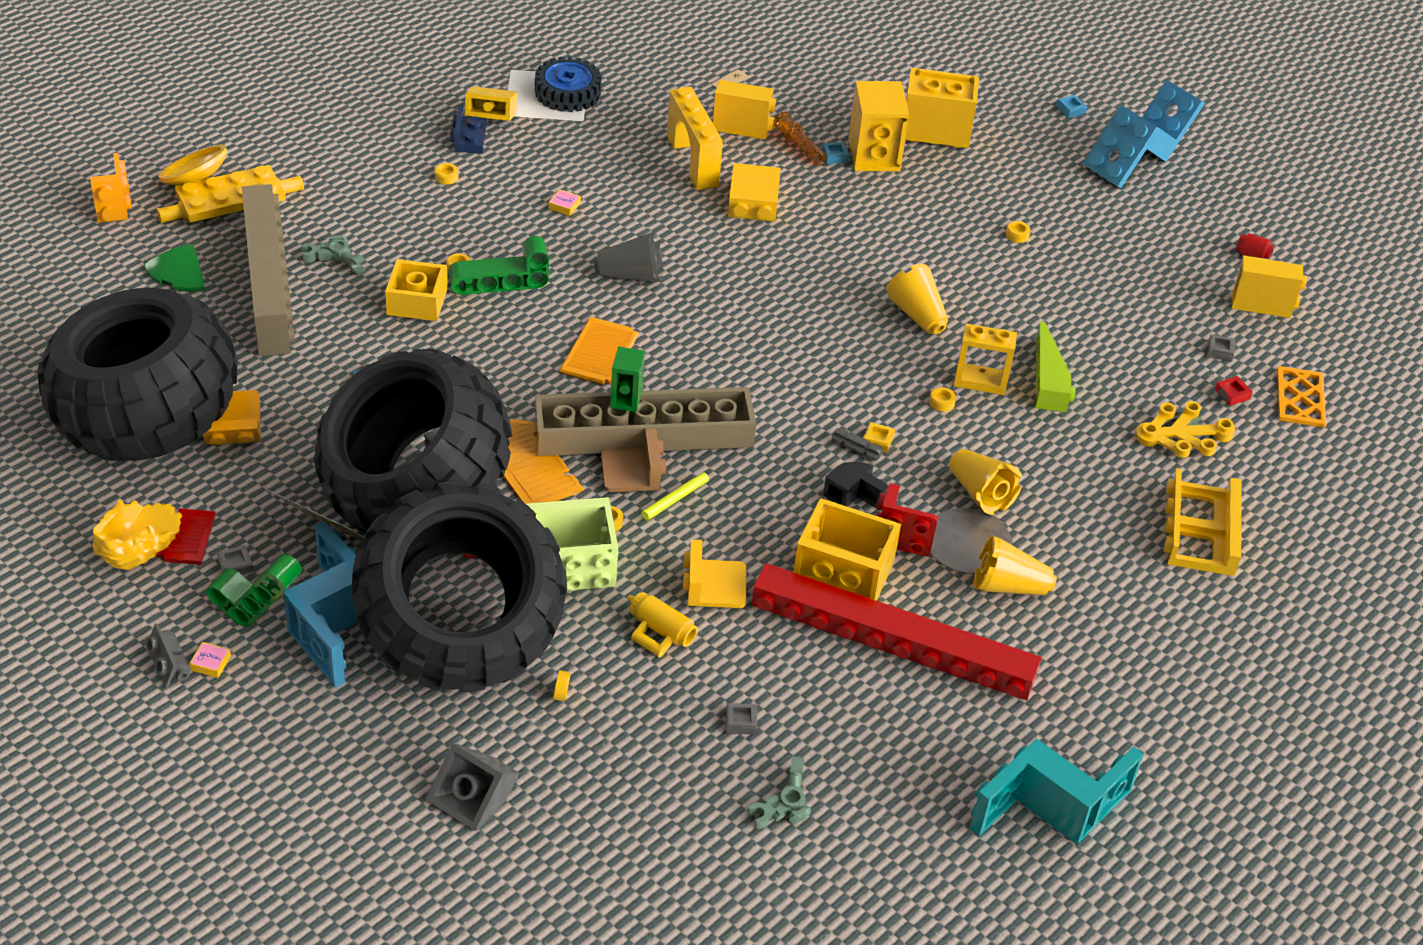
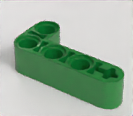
(503, 274)
(247, 601)

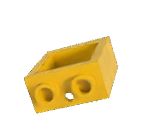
(981, 377)

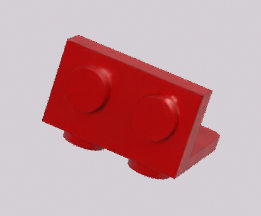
(916, 527)

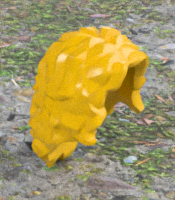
(134, 533)

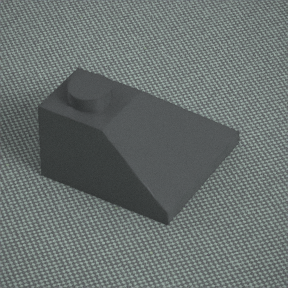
(471, 785)

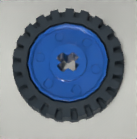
(568, 84)

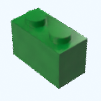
(627, 379)

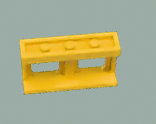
(1222, 531)

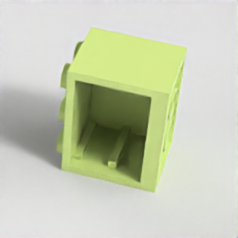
(585, 540)

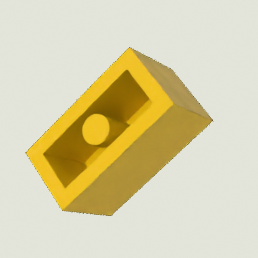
(490, 103)

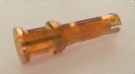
(794, 133)

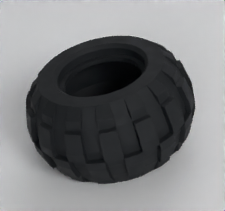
(137, 374)
(389, 408)
(470, 523)

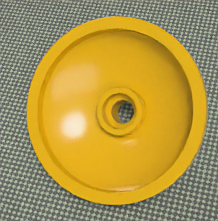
(194, 166)

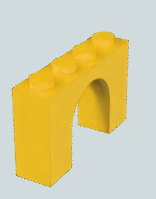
(693, 128)

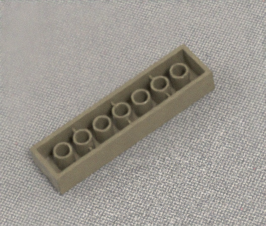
(268, 270)
(682, 420)

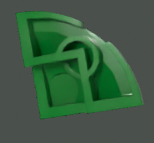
(177, 268)

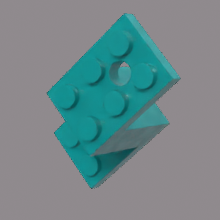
(1055, 790)

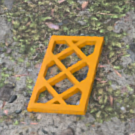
(1301, 376)

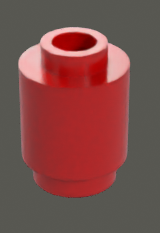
(1254, 246)

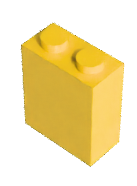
(743, 109)
(754, 192)
(1268, 286)

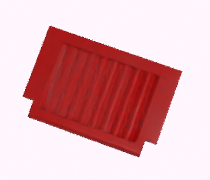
(192, 538)

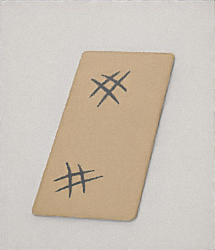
(736, 76)

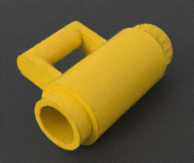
(662, 619)

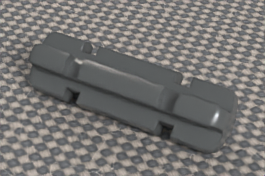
(857, 444)

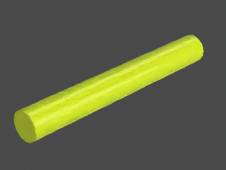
(675, 496)

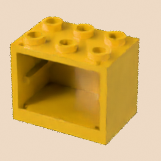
(941, 107)
(878, 125)
(847, 549)

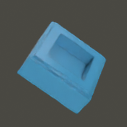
(1071, 106)
(836, 152)

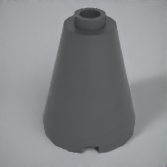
(632, 259)

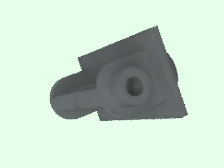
(166, 656)

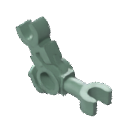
(335, 249)
(788, 802)

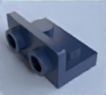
(468, 133)

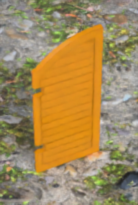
(535, 476)

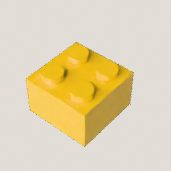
(416, 290)

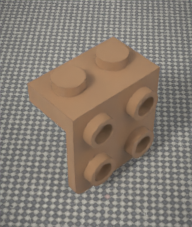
(635, 467)

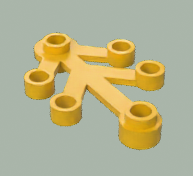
(1152, 433)

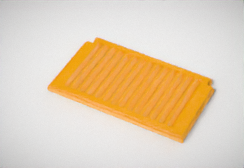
(596, 350)

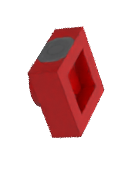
(1233, 390)

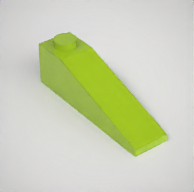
(1052, 374)

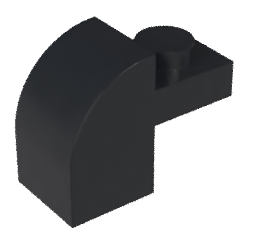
(853, 481)

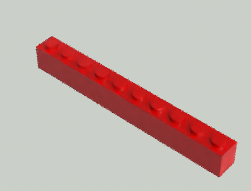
(896, 631)

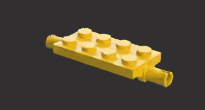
(223, 194)

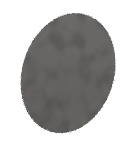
(962, 535)

